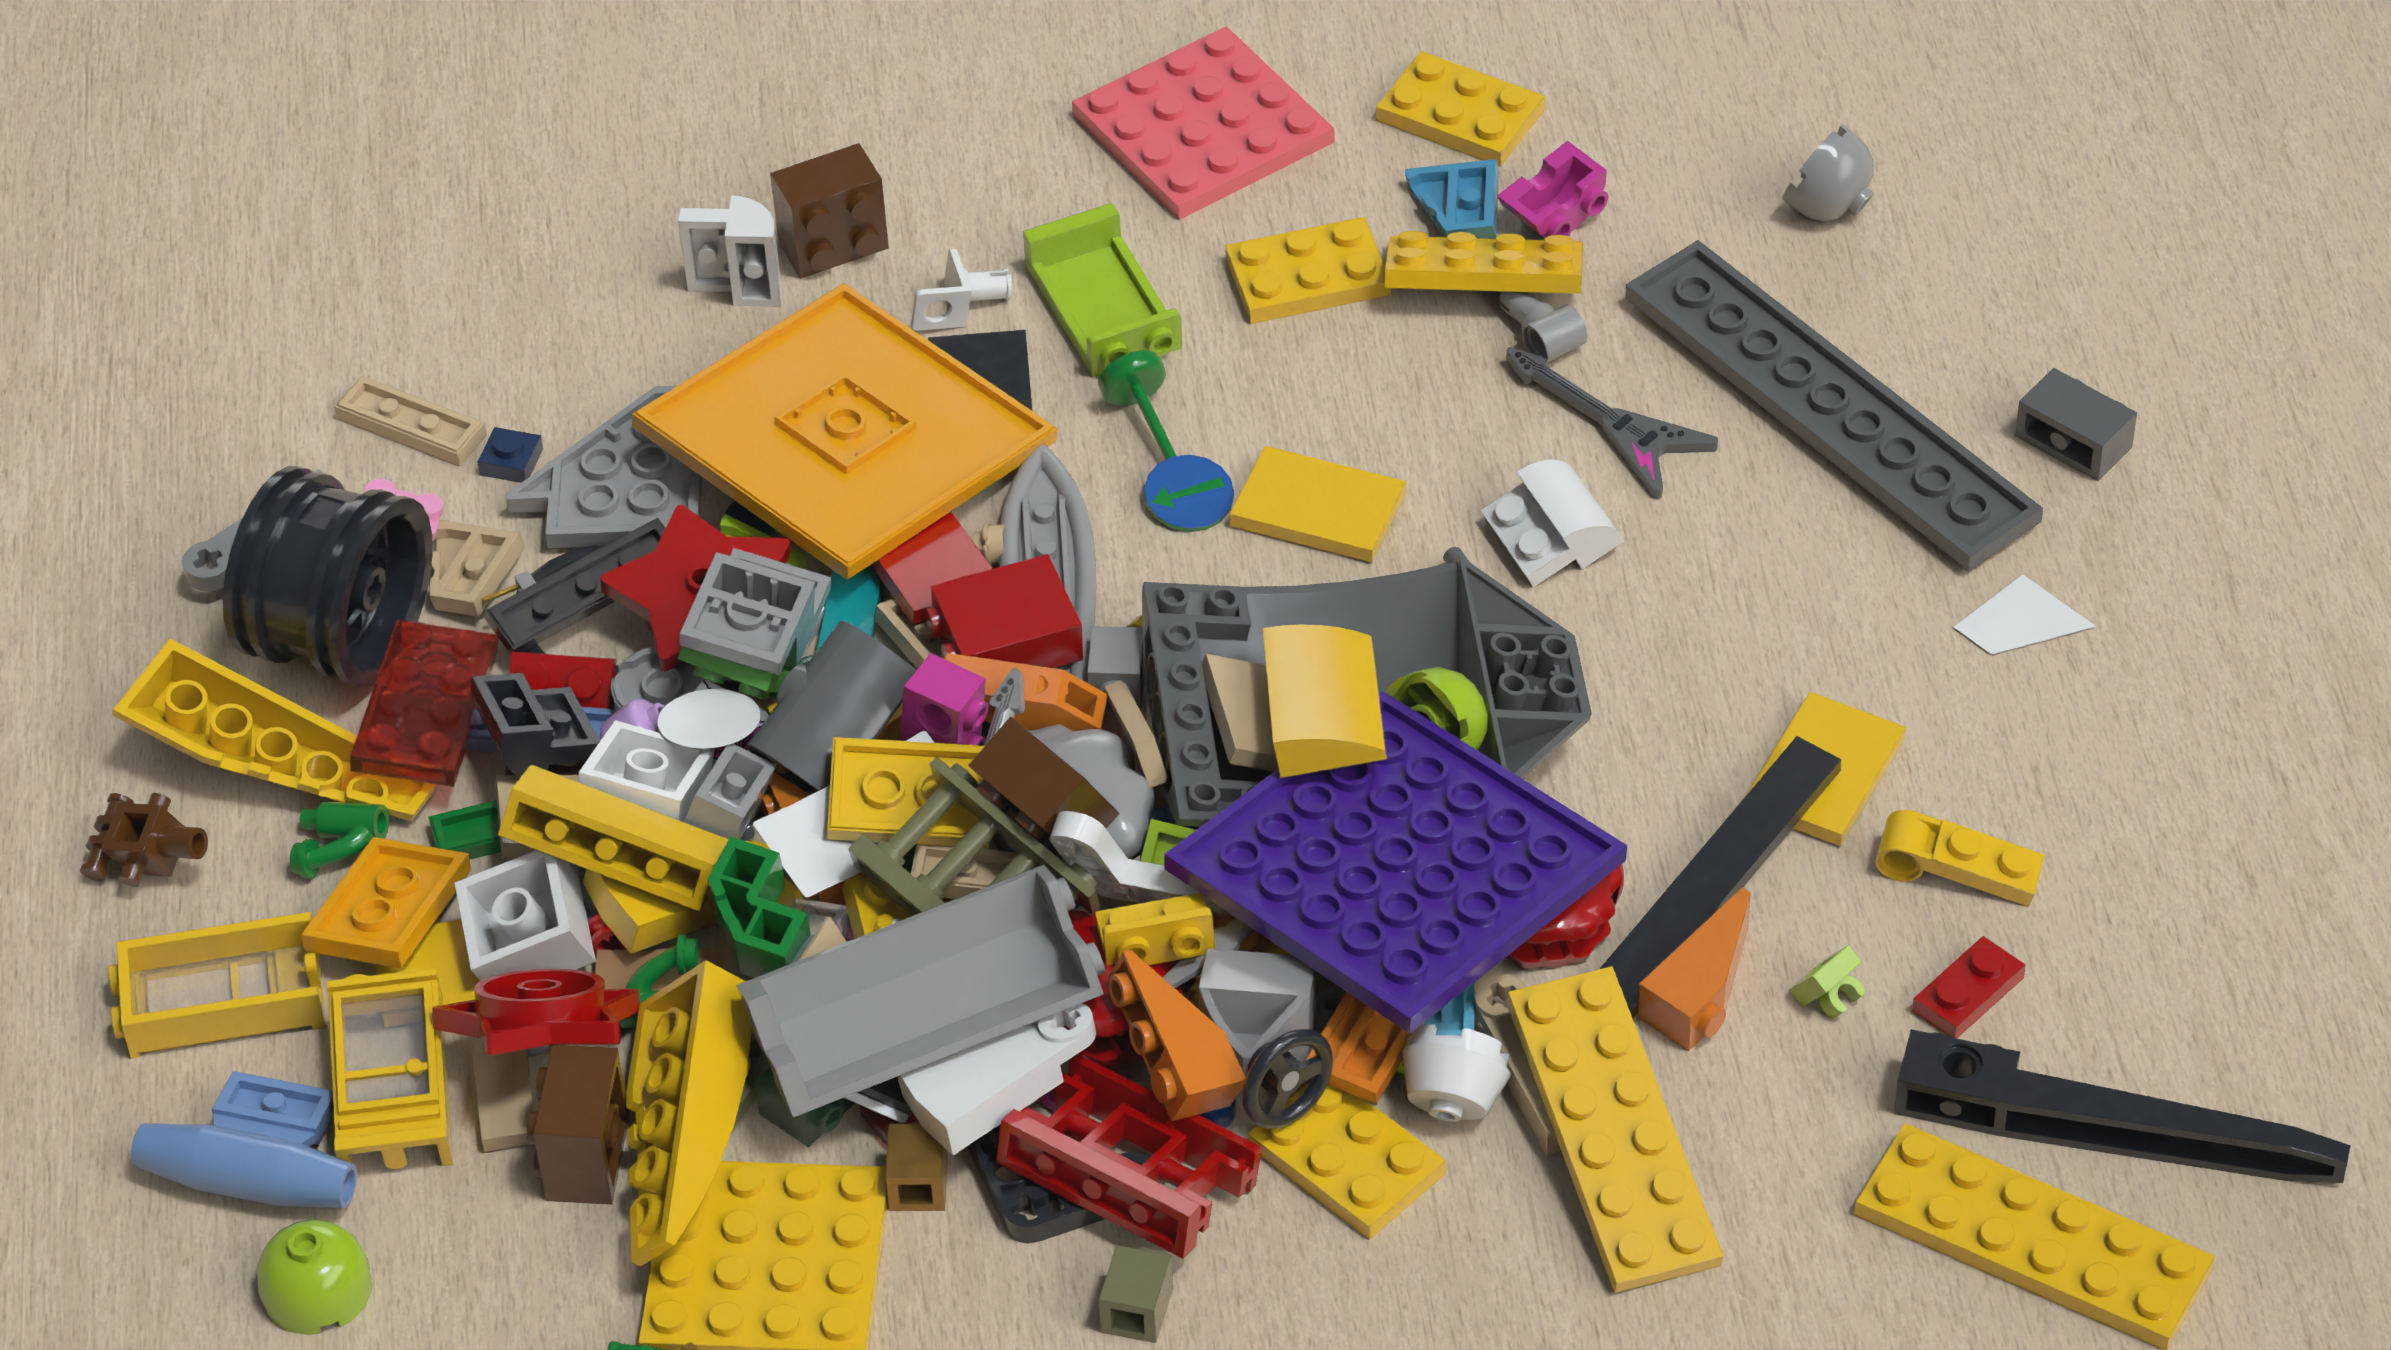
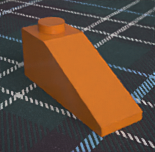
(1693, 984)

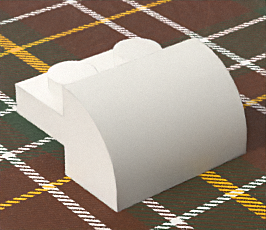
(732, 252)
(1551, 521)

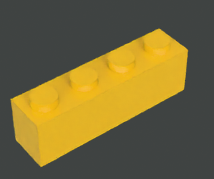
(612, 836)

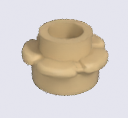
(990, 542)

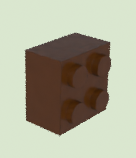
(829, 210)
(1035, 783)
(579, 1124)

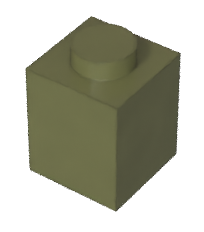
(1136, 1293)

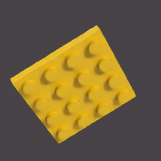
(773, 1261)

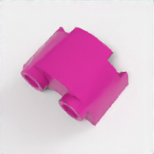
(1560, 194)

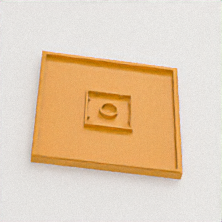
(844, 430)

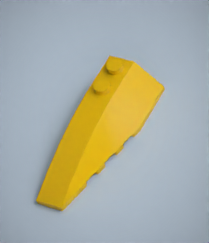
(255, 732)
(685, 1100)

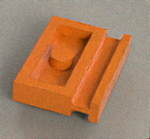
(1363, 1049)

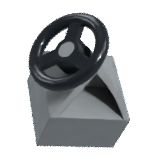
(1270, 1021)

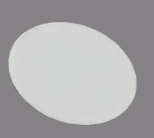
(708, 718)

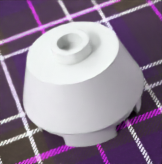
(1453, 1073)

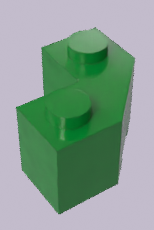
(746, 905)

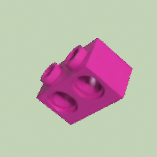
(944, 703)

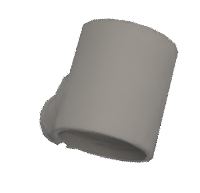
(1545, 329)

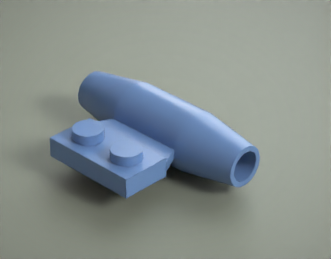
(254, 1147)

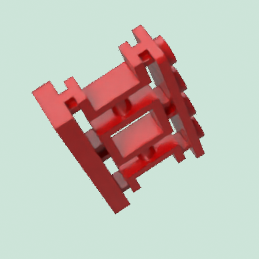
(1113, 1184)

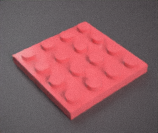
(1203, 122)

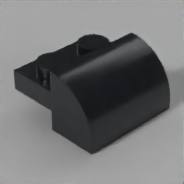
(531, 724)

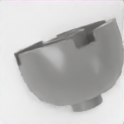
(1833, 179)

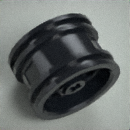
(325, 574)

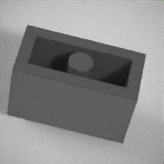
(2075, 424)

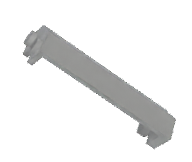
(921, 989)

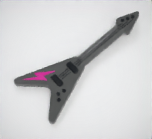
(1634, 436)

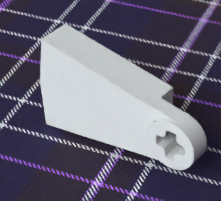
(977, 1087)

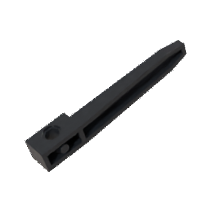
(1986, 1092)

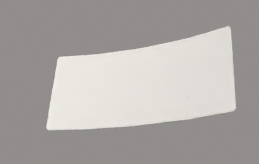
(802, 841)

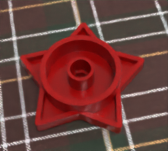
(668, 579)
(539, 1010)

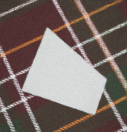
(2020, 617)

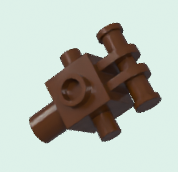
(140, 840)

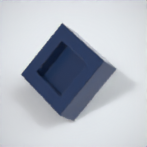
(510, 455)

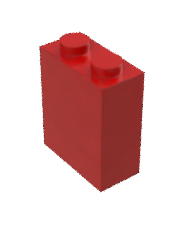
(1008, 615)

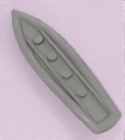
(1050, 517)

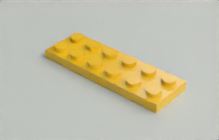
(1614, 1129)
(2035, 1236)

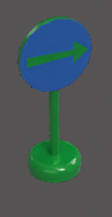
(1182, 490)

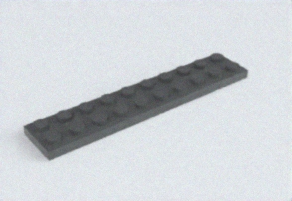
(1834, 405)

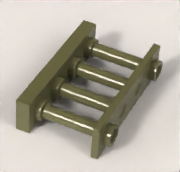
(884, 861)

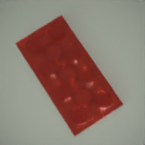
(423, 703)

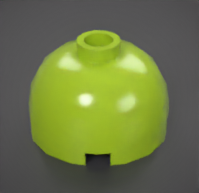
(1445, 700)
(313, 1276)

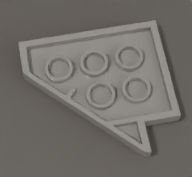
(608, 484)

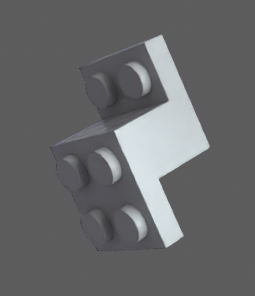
(755, 611)

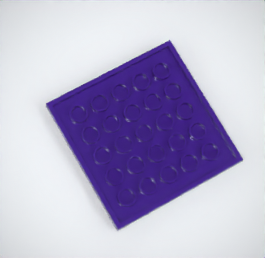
(1398, 868)

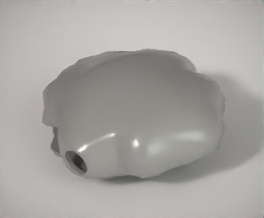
(1111, 770)

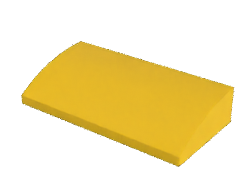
(1322, 698)

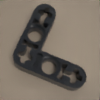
(1023, 1194)

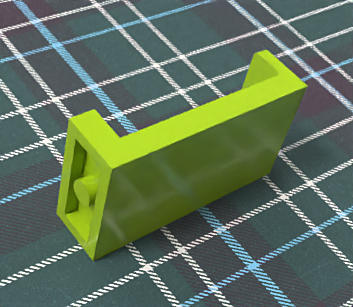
(1099, 289)

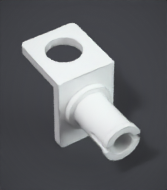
(959, 290)

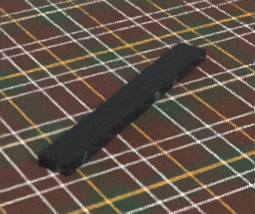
(1725, 862)

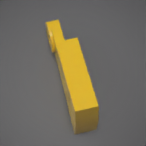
(642, 917)

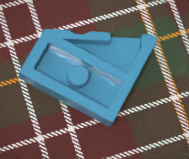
(1458, 196)

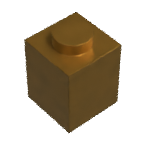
(915, 1169)

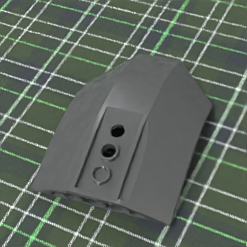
(1416, 621)

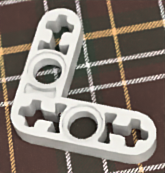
(1090, 845)

